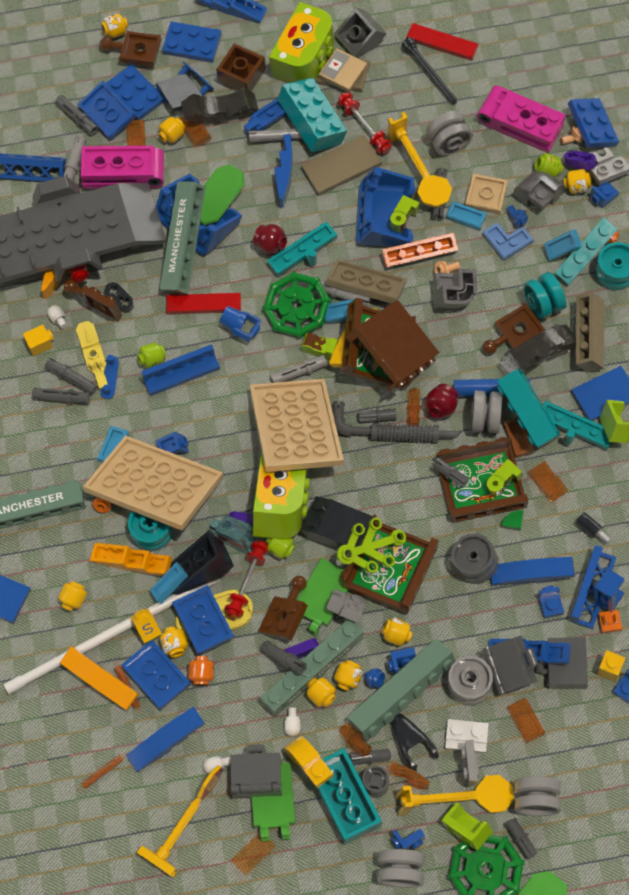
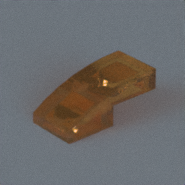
(196, 132)
(547, 481)
(415, 779)

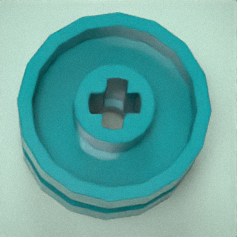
(613, 266)
(544, 295)
(148, 533)

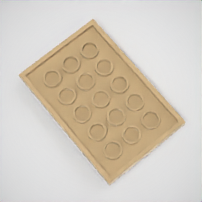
(295, 425)
(153, 482)

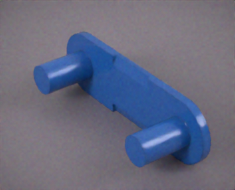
(205, 88)
(110, 372)

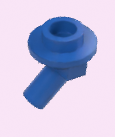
(520, 216)

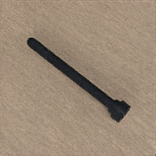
(409, 46)

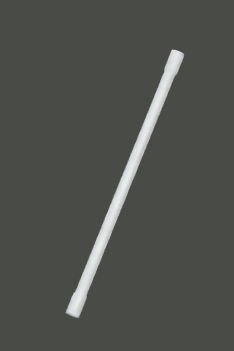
(20, 681)

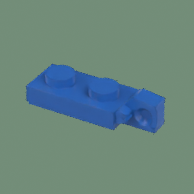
(265, 117)

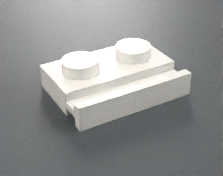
(460, 730)

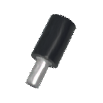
(592, 527)

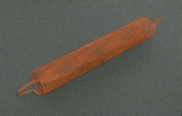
(125, 681)
(102, 773)

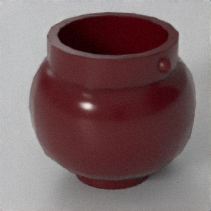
(270, 239)
(442, 401)

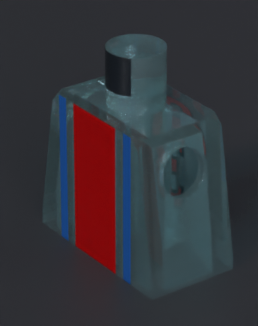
(234, 533)

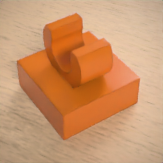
(610, 621)

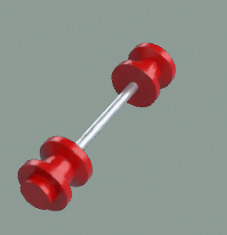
(378, 139)
(256, 557)

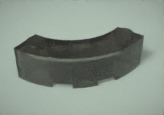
(219, 108)
(549, 343)

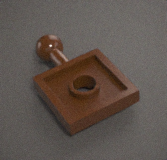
(133, 41)
(95, 299)
(506, 327)
(290, 607)

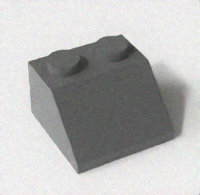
(359, 32)

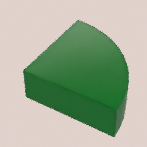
(513, 520)

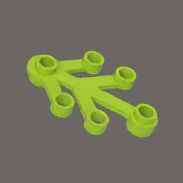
(368, 547)

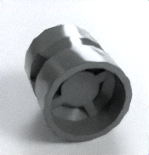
(376, 781)

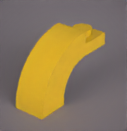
(309, 760)

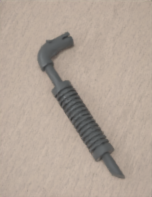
(390, 431)

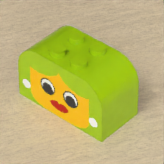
(303, 45)
(280, 502)

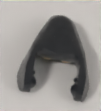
(407, 736)

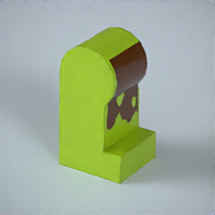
(402, 213)
(318, 345)
(502, 477)

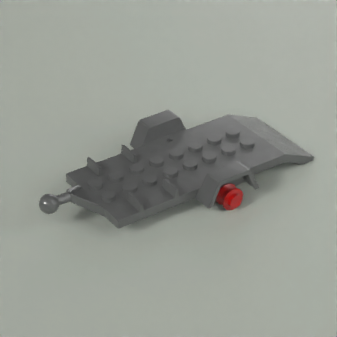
(76, 228)

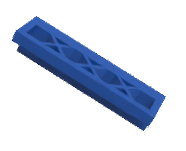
(31, 160)
(180, 370)
(584, 591)

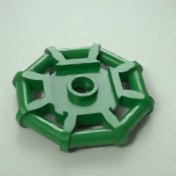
(290, 296)
(496, 863)

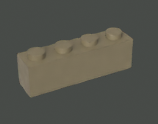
(590, 332)

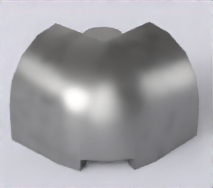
(539, 189)
(454, 289)

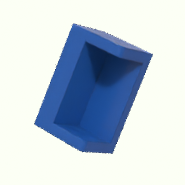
(607, 590)

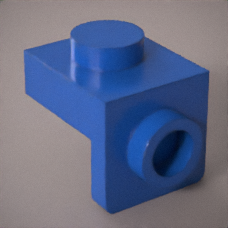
(413, 841)

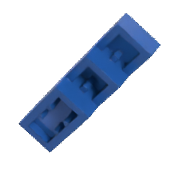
(242, 9)
(284, 173)
(534, 570)
(544, 651)
(165, 738)

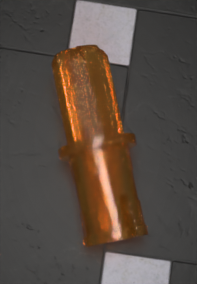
(414, 407)
(355, 739)

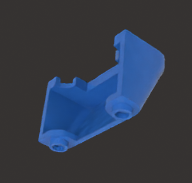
(377, 199)
(208, 235)

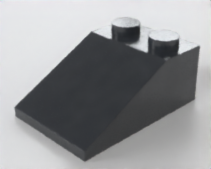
(332, 522)
(203, 562)

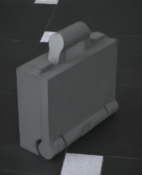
(511, 664)
(572, 675)
(256, 773)

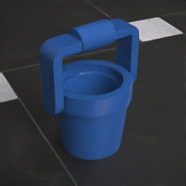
(235, 320)

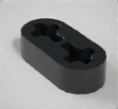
(122, 295)

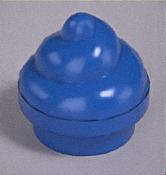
(374, 678)

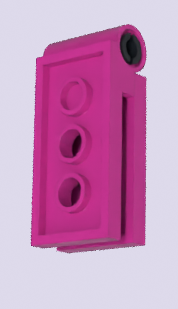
(521, 118)
(121, 164)

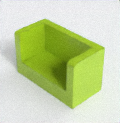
(612, 422)
(466, 827)

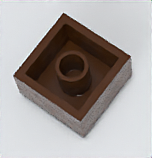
(241, 68)

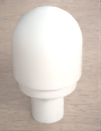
(57, 316)
(292, 723)
(212, 762)

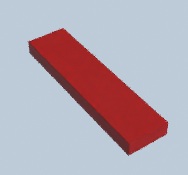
(443, 41)
(202, 303)

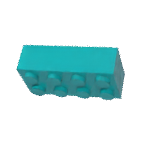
(312, 114)
(529, 408)
(348, 799)

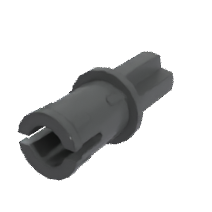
(377, 415)
(450, 472)
(374, 756)
(521, 838)

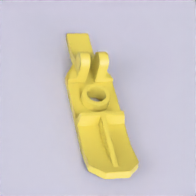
(90, 344)

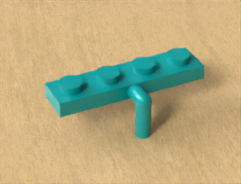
(590, 247)
(302, 249)
(577, 426)

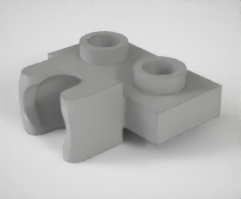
(608, 168)
(350, 606)
(469, 763)

